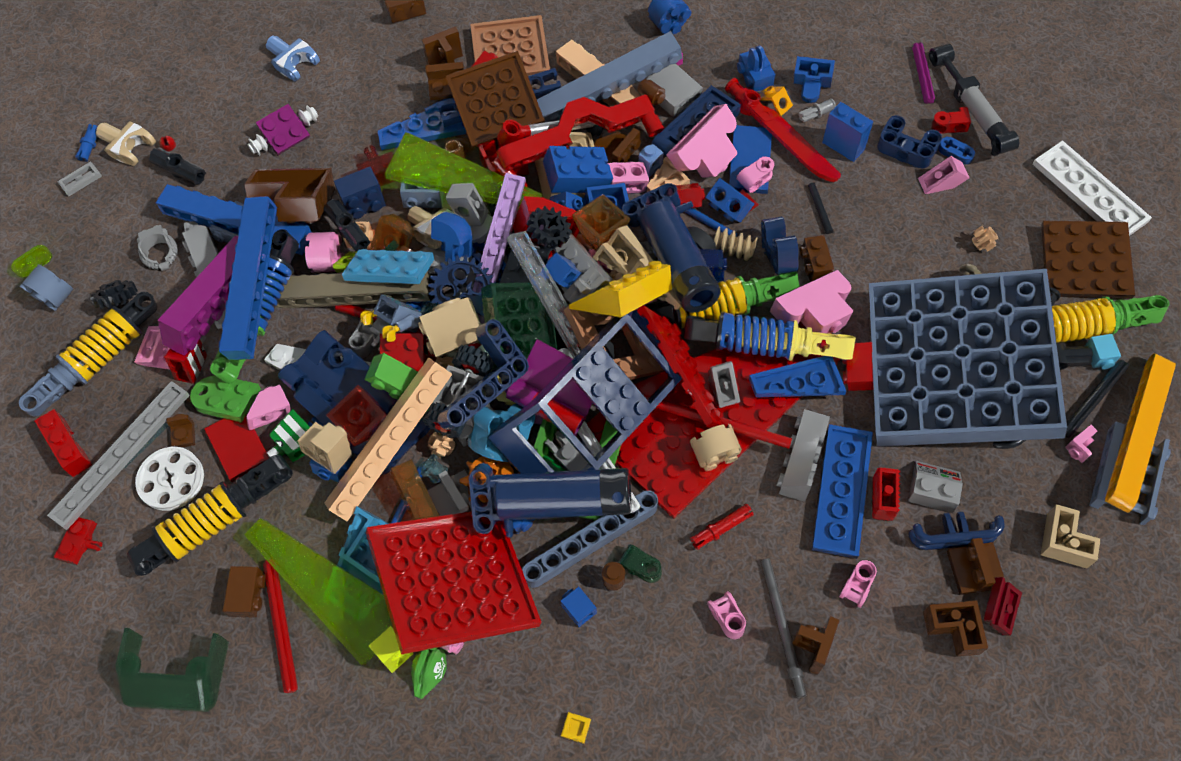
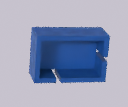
(576, 168)

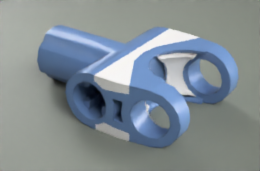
(290, 55)

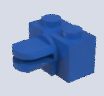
(756, 69)
(813, 75)

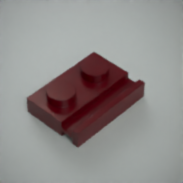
(1003, 606)

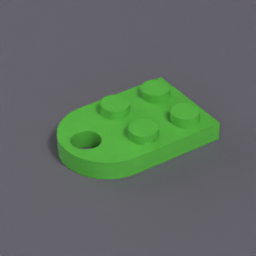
(224, 399)

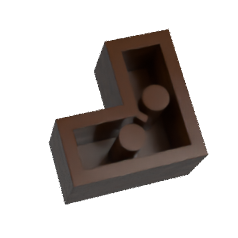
(960, 620)

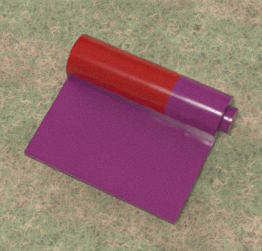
(544, 365)

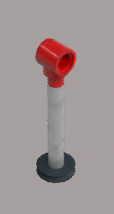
(514, 131)

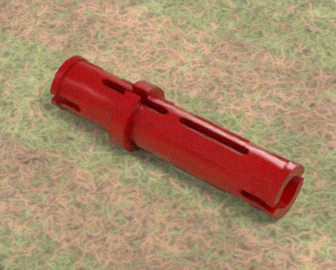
(715, 530)

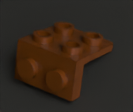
(405, 9)
(619, 146)

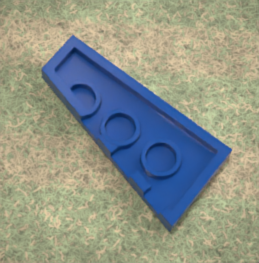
(804, 378)

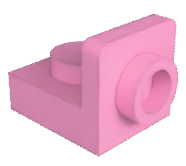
(1078, 446)

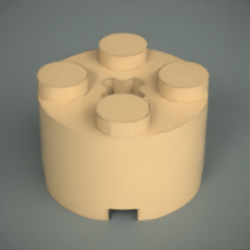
(716, 446)

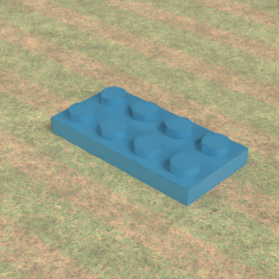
(388, 266)

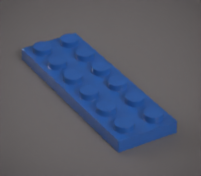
(842, 492)

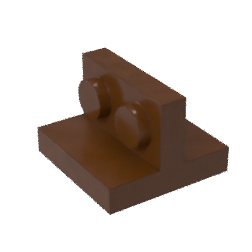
(442, 47)
(437, 79)
(975, 566)
(817, 642)

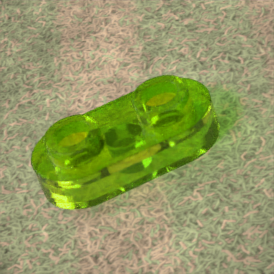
(30, 260)

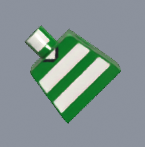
(286, 436)

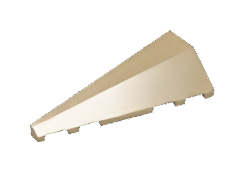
(625, 255)

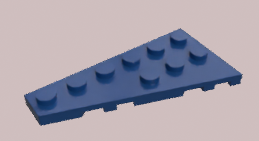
(425, 125)

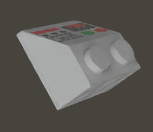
(935, 487)

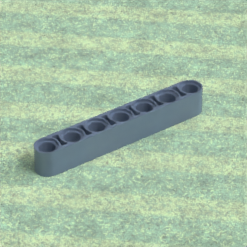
(585, 548)

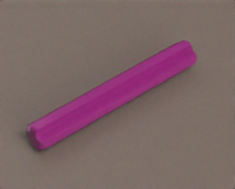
(923, 73)

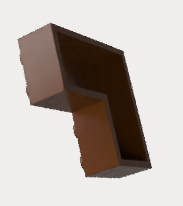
(296, 192)

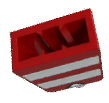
(187, 367)

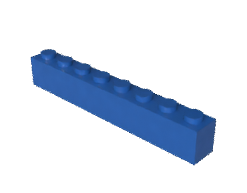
(212, 211)
(248, 279)

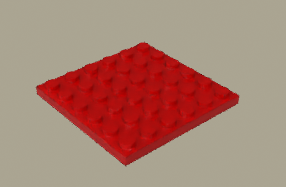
(450, 581)

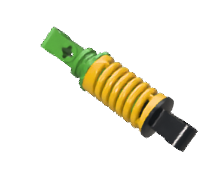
(735, 297)
(1105, 316)

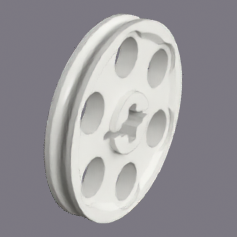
(160, 476)

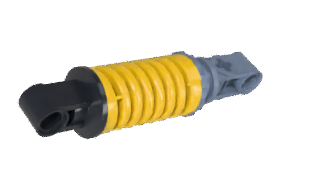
(89, 351)

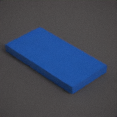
(750, 146)

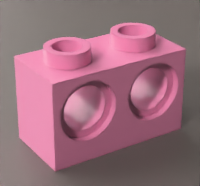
(632, 174)

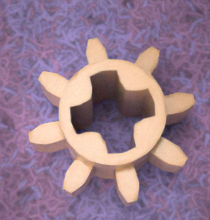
(984, 238)
(441, 444)

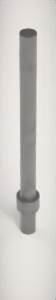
(795, 671)

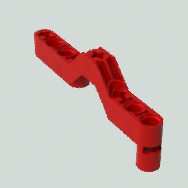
(575, 113)

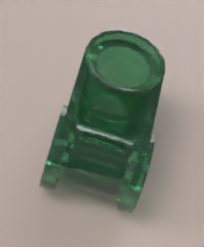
(638, 561)

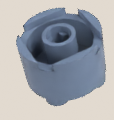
(46, 287)

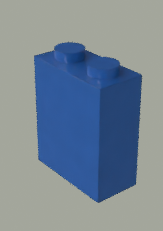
(847, 131)

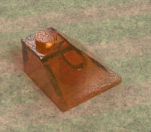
(599, 221)
(392, 228)

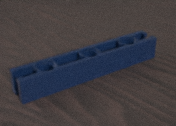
(539, 79)

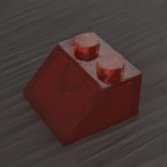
(358, 415)

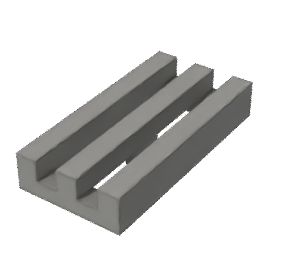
(80, 181)

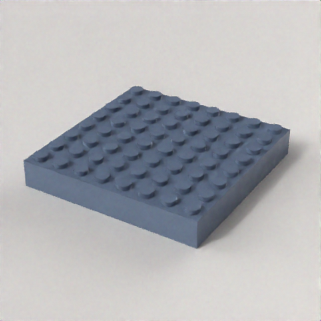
(965, 360)

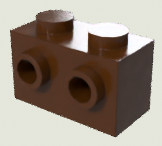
(816, 257)

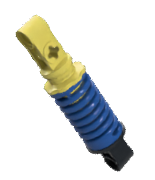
(764, 335)

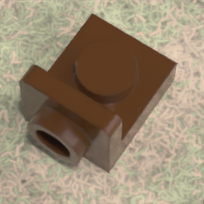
(181, 430)

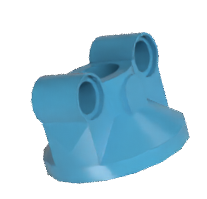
(486, 422)

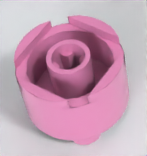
(323, 251)

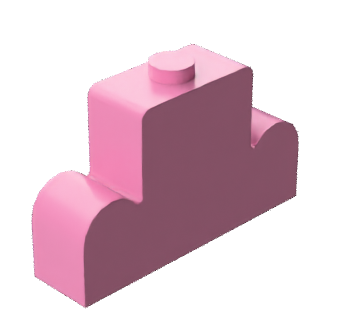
(706, 144)
(817, 304)

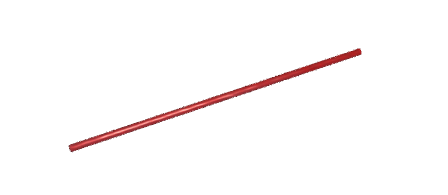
(664, 405)

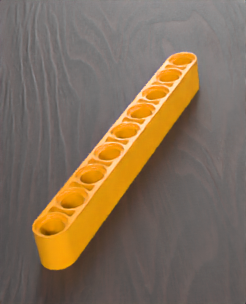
(1140, 433)

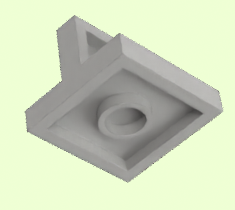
(450, 495)

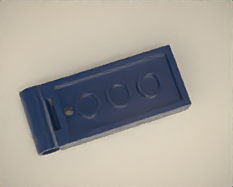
(691, 116)

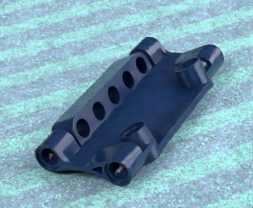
(325, 380)

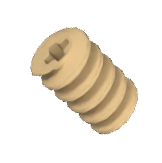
(735, 244)

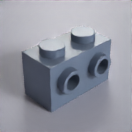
(420, 197)

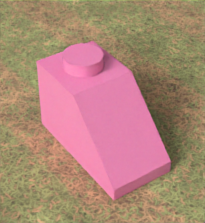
(944, 176)
(268, 407)

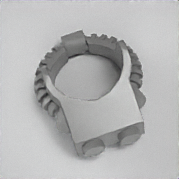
(153, 236)

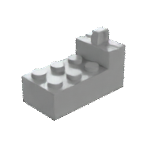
(592, 273)

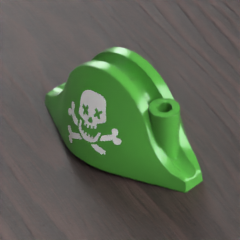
(428, 670)

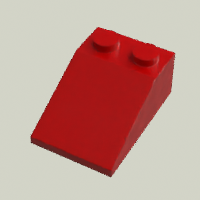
(530, 204)

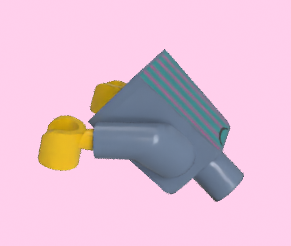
(395, 313)

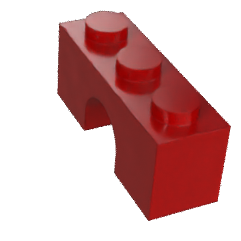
(60, 439)

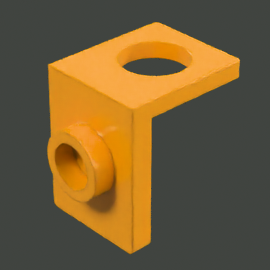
(775, 94)

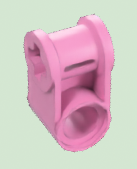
(756, 174)
(858, 587)
(726, 611)

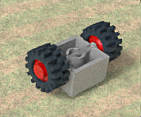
(469, 368)

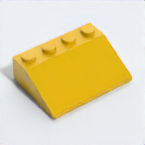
(628, 292)

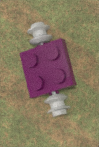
(282, 129)

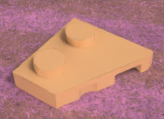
(667, 174)

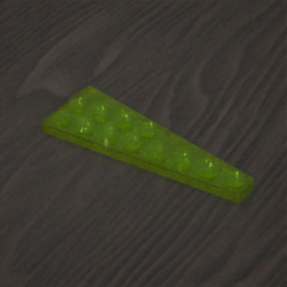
(437, 169)
(340, 600)

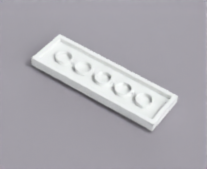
(1089, 187)

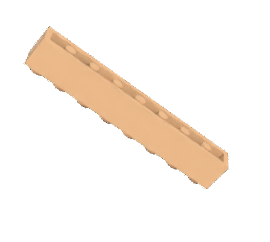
(387, 439)

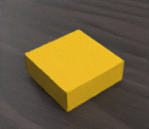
(576, 727)

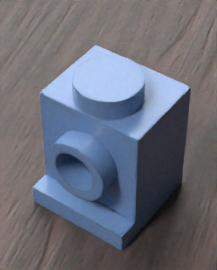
(650, 155)

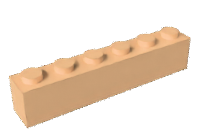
(579, 62)

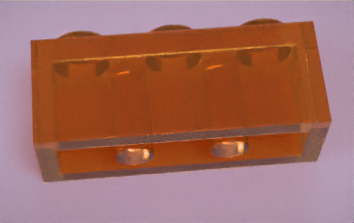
(413, 491)

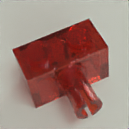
(378, 164)

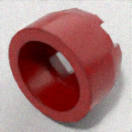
(171, 142)

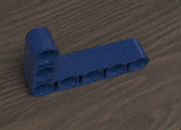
(490, 382)

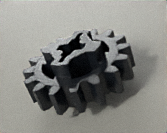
(557, 233)
(114, 294)

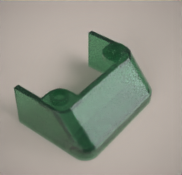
(189, 692)

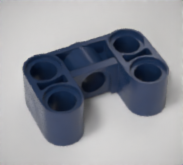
(906, 148)
(779, 248)

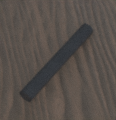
(820, 208)

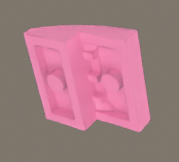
(152, 350)

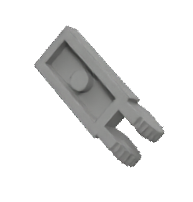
(567, 455)

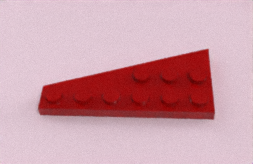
(677, 355)

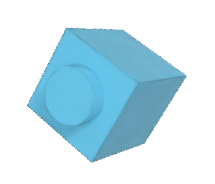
(1104, 351)

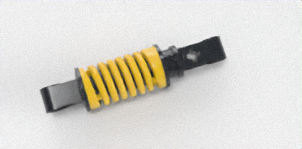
(197, 525)

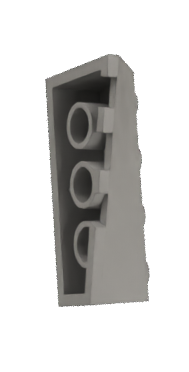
(804, 455)

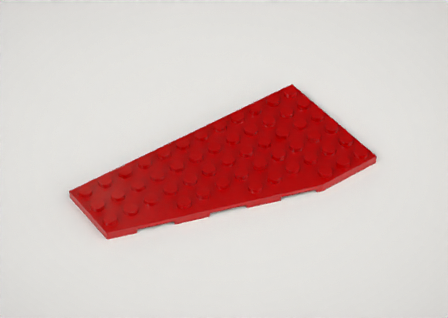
(660, 447)

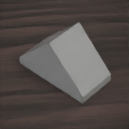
(724, 384)

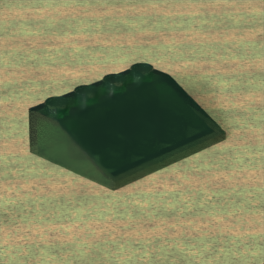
(519, 313)

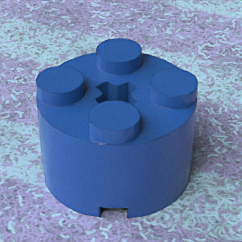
(669, 14)

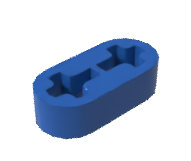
(956, 150)

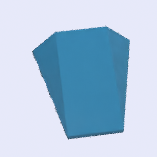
(356, 553)

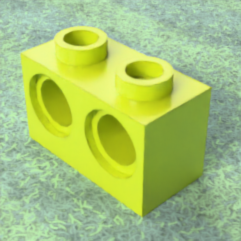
(388, 650)

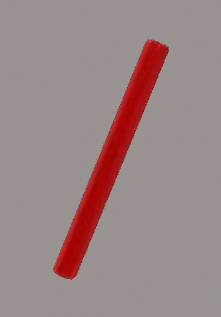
(280, 629)

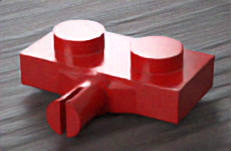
(77, 541)

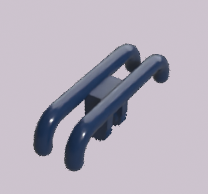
(951, 538)

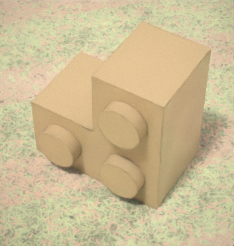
(326, 446)
(1064, 542)

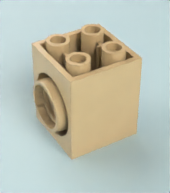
(450, 326)

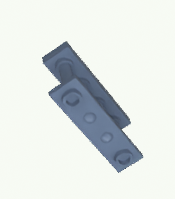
(1108, 459)

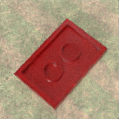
(236, 446)

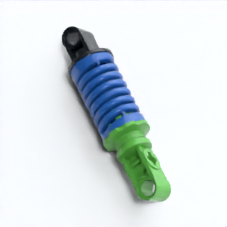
(278, 274)

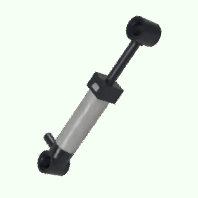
(968, 91)

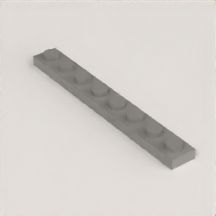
(118, 455)

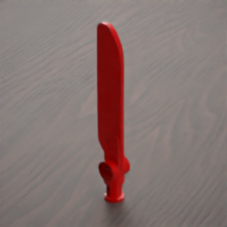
(782, 131)

